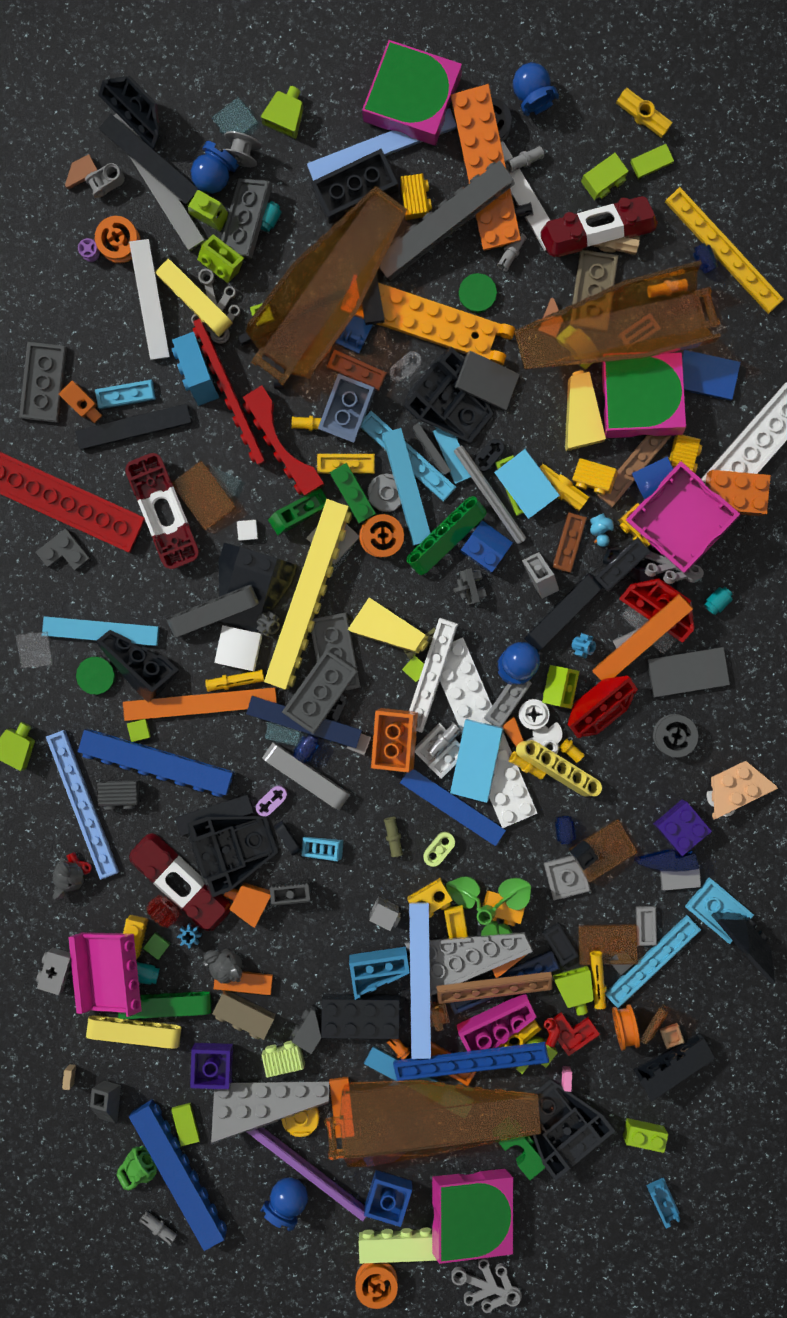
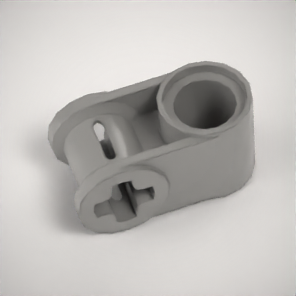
(103, 179)

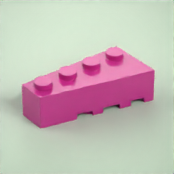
(496, 1024)

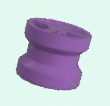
(86, 245)

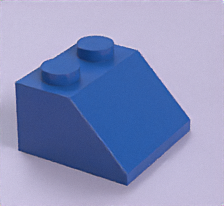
(486, 547)

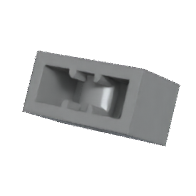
(46, 978)

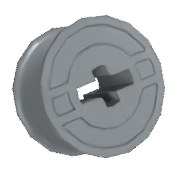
(241, 148)

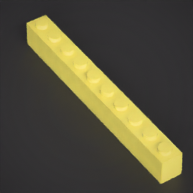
(308, 594)

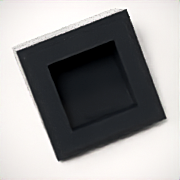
(584, 854)

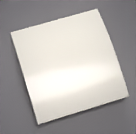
(238, 648)
(445, 760)

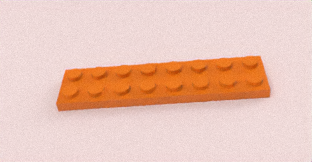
(480, 148)

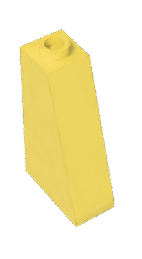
(583, 415)
(384, 626)

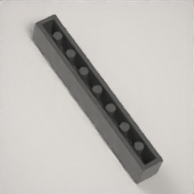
(446, 219)

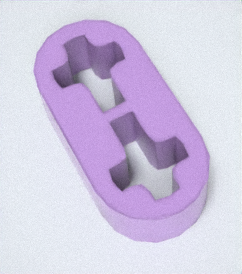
(268, 797)

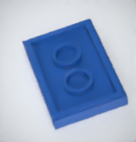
(709, 375)

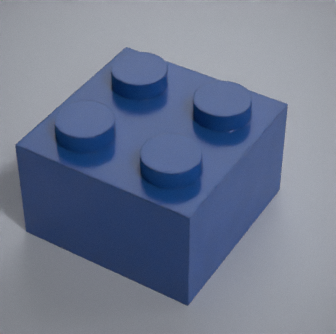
(388, 1198)

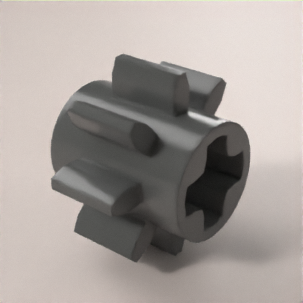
(268, 623)

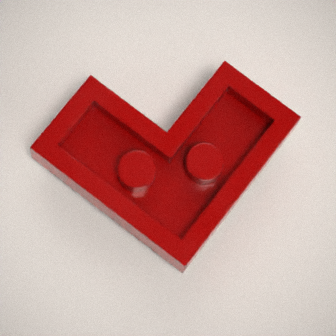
(575, 1037)

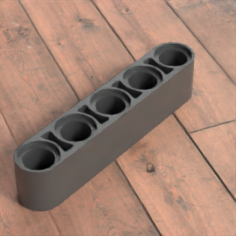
(213, 611)

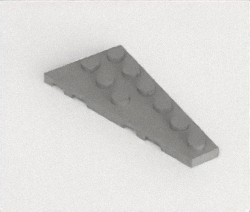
(466, 957)
(260, 1104)

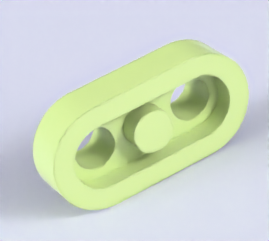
(439, 848)

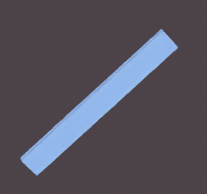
(388, 142)
(82, 804)
(420, 980)

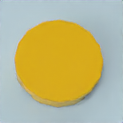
(302, 1123)

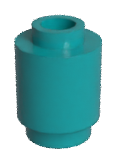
(270, 216)
(718, 600)
(147, 973)

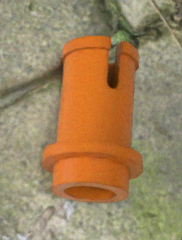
(399, 1048)

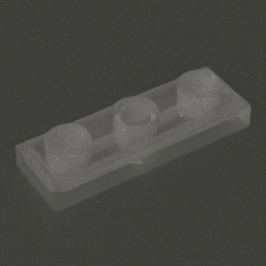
(637, 620)

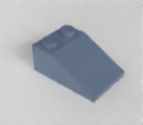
(346, 408)

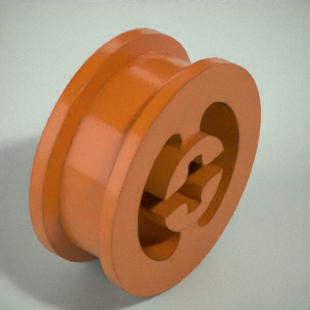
(109, 229)
(396, 535)
(626, 1027)
(372, 1295)

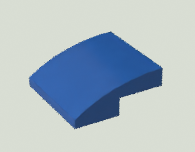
(651, 476)

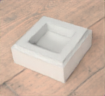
(247, 530)

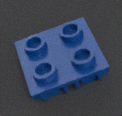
(354, 335)

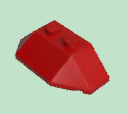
(651, 597)
(601, 706)

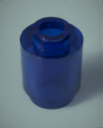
(706, 256)
(306, 748)
(565, 829)

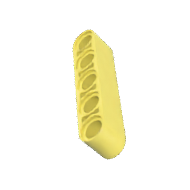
(193, 297)
(567, 771)
(133, 1032)

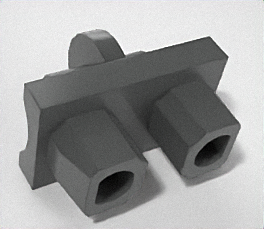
(468, 588)

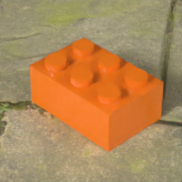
(743, 491)
(394, 740)

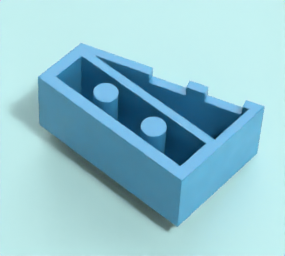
(194, 368)
(377, 968)

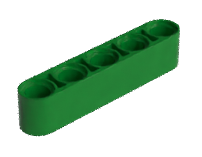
(446, 535)
(172, 1005)

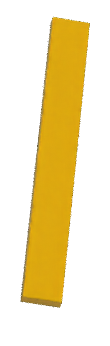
(724, 250)

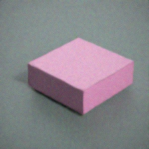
(566, 1078)

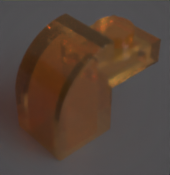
(438, 1015)

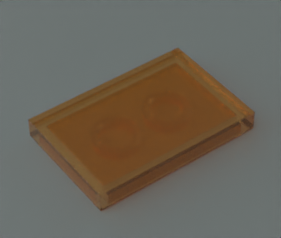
(203, 495)
(611, 847)
(610, 941)

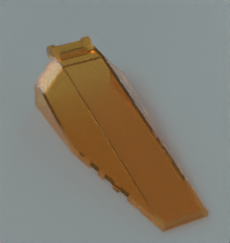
(324, 289)
(624, 322)
(424, 1119)

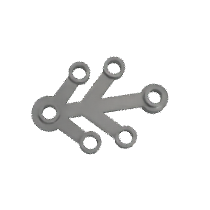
(221, 305)
(693, 575)
(488, 1287)

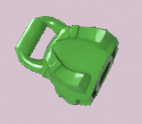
(138, 1167)

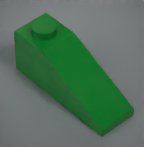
(297, 512)

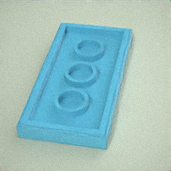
(476, 760)

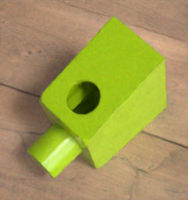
(284, 112)
(206, 209)
(16, 747)
(575, 988)

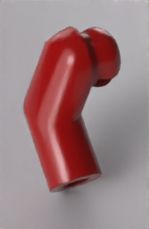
(85, 866)
(553, 1030)

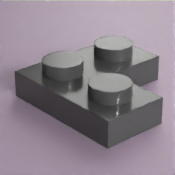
(63, 546)

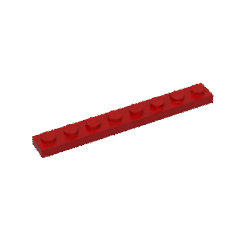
(225, 386)

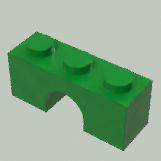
(352, 492)
(530, 1159)

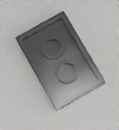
(487, 380)

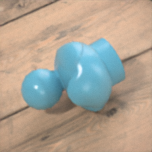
(599, 526)

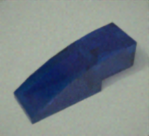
(668, 861)

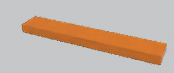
(643, 638)

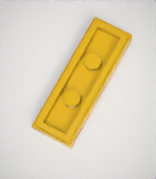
(357, 462)

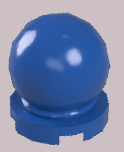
(533, 87)
(212, 169)
(518, 663)
(286, 1202)

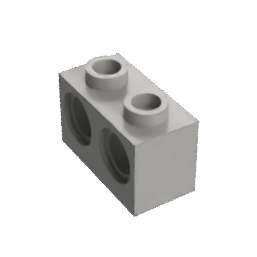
(385, 914)

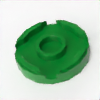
(477, 293)
(95, 675)

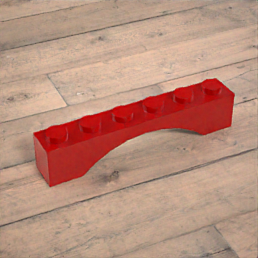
(262, 407)

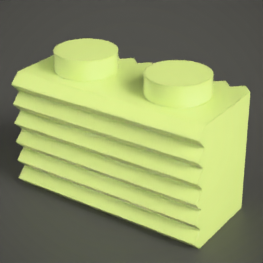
(282, 1059)

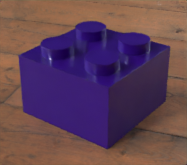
(682, 827)
(211, 1066)

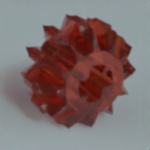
(162, 911)

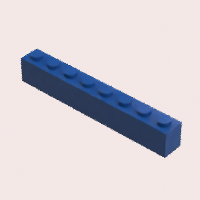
(155, 761)
(178, 1174)

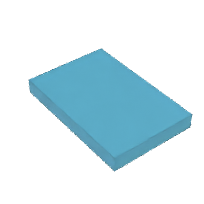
(527, 483)
(714, 899)

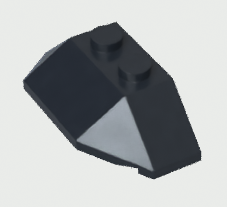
(133, 107)

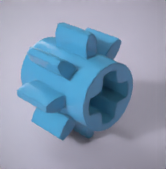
(583, 645)
(185, 939)

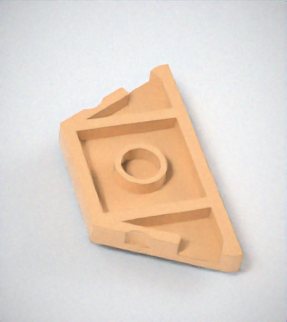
(738, 787)

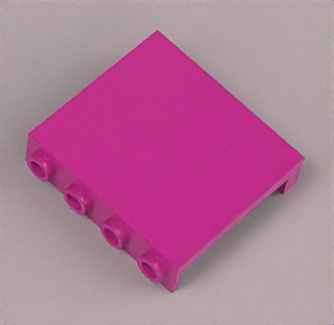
(105, 973)

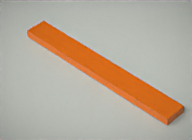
(194, 704)

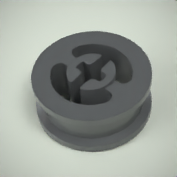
(690, 739)

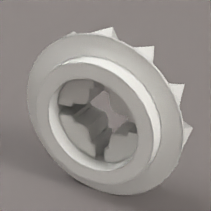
(540, 709)

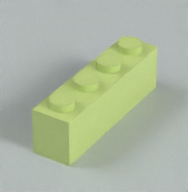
(395, 1246)

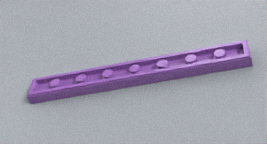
(309, 1171)

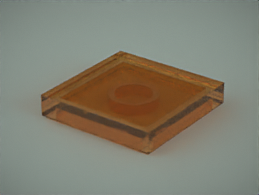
(655, 1024)

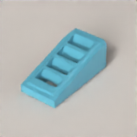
(321, 855)

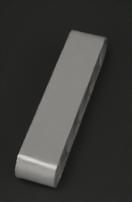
(306, 776)

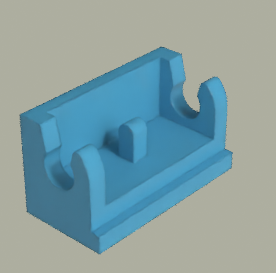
(663, 1201)

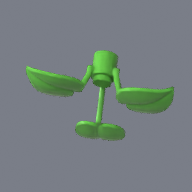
(513, 890)

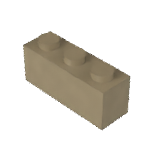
(243, 1014)

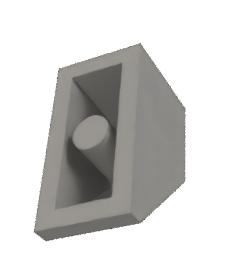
(540, 575)

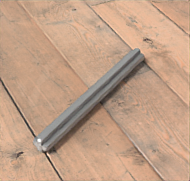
(489, 494)

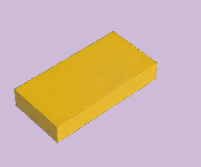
(456, 922)

